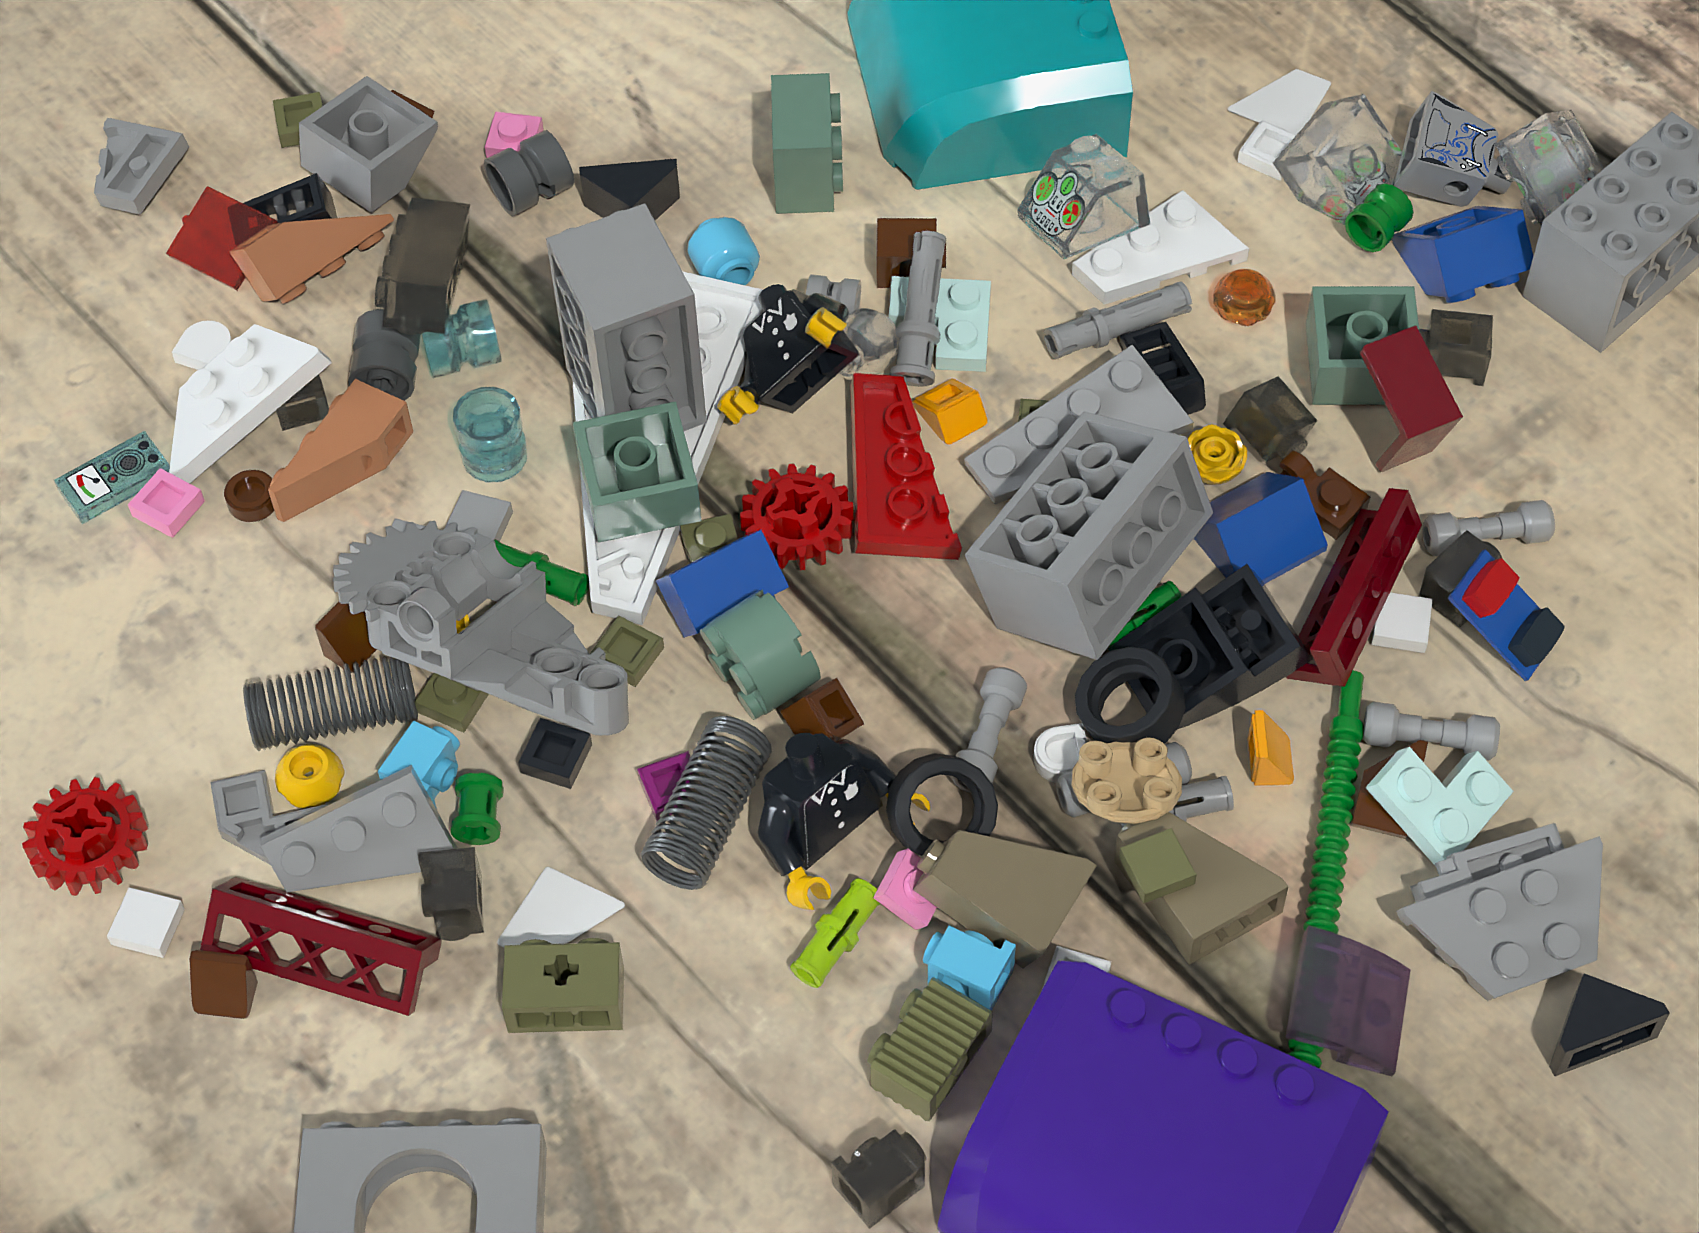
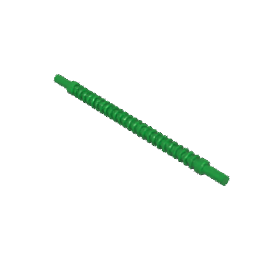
(1345, 735)

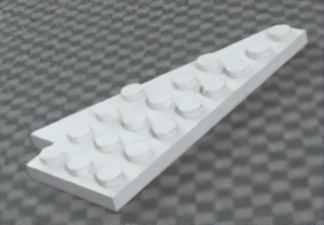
(627, 568)

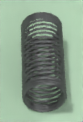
(400, 697)
(686, 849)

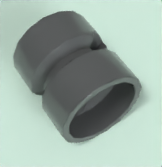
(523, 175)
(384, 356)

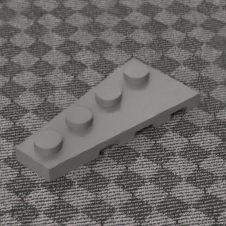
(1118, 389)

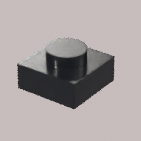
(555, 753)

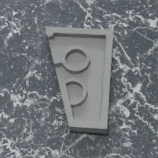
(359, 836)

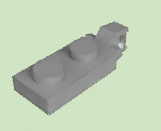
(1489, 859)

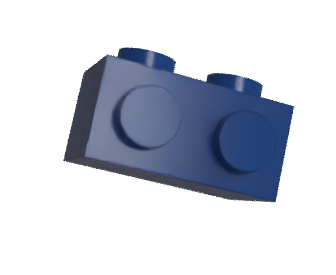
(721, 581)

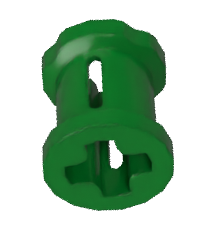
(477, 809)

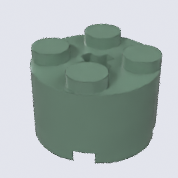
(761, 653)

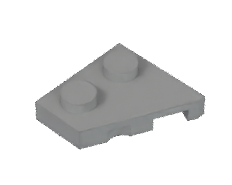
(135, 164)

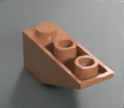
(291, 252)
(348, 446)

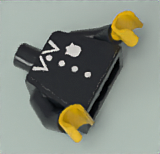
(790, 351)
(816, 802)

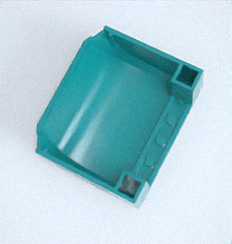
(989, 83)

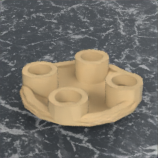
(1126, 780)

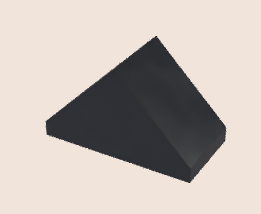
(630, 184)
(1605, 1022)

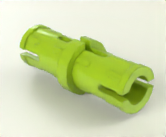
(836, 933)

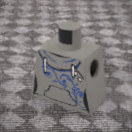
(1449, 154)

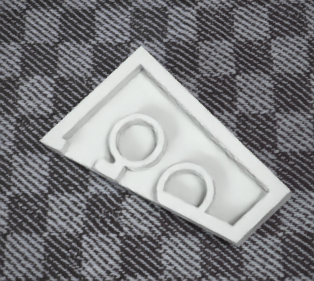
(1176, 243)

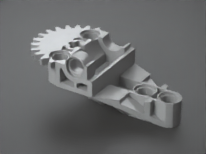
(517, 650)

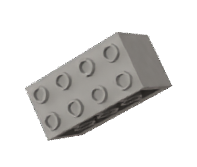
(1622, 237)
(627, 317)
(1090, 534)

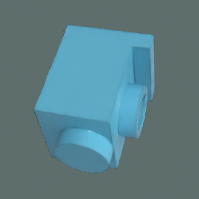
(429, 753)
(970, 964)

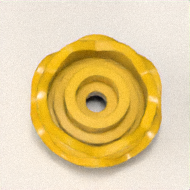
(1225, 445)
(311, 790)

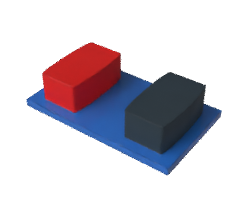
(1506, 614)

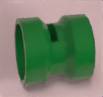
(1379, 217)

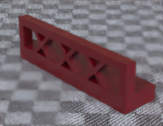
(1357, 588)
(327, 925)

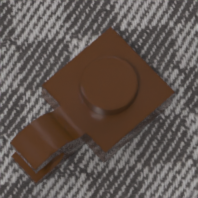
(1332, 496)

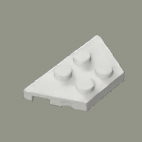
(237, 395)

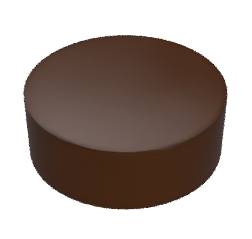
(249, 496)

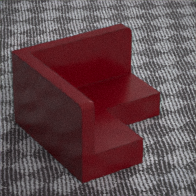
(1412, 394)

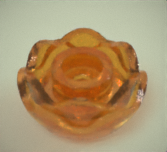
(1244, 297)

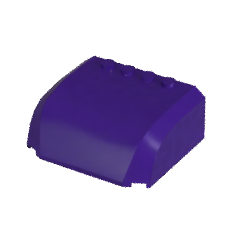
(1155, 1124)

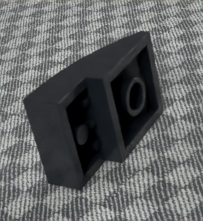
(1219, 645)

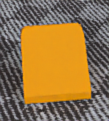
(951, 410)
(1269, 752)

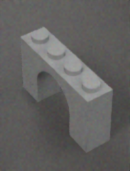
(351, 1166)

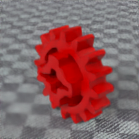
(797, 514)
(87, 838)

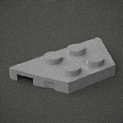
(1518, 921)

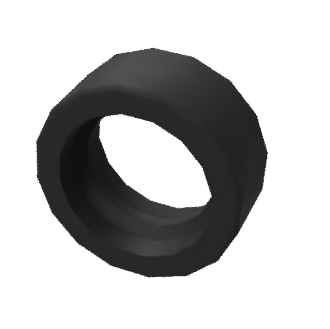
(1114, 670)
(932, 765)

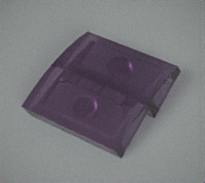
(1349, 1001)

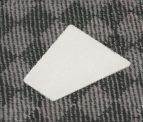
(1285, 102)
(558, 910)

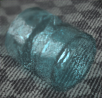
(467, 338)
(490, 434)

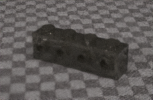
(423, 266)

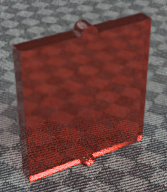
(212, 231)

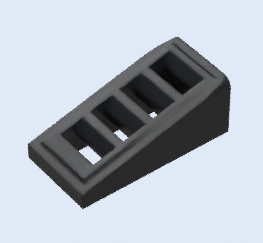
(299, 197)
(1169, 364)

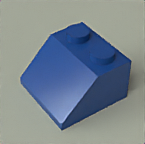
(1467, 251)

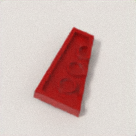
(893, 476)

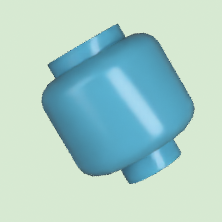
(724, 251)

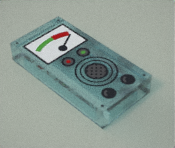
(111, 477)

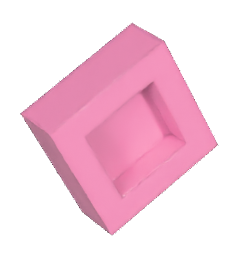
(509, 130)
(166, 502)
(897, 891)

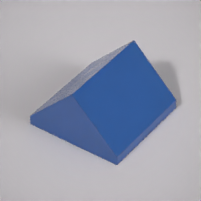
(1264, 526)

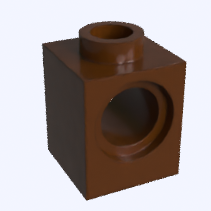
(896, 246)

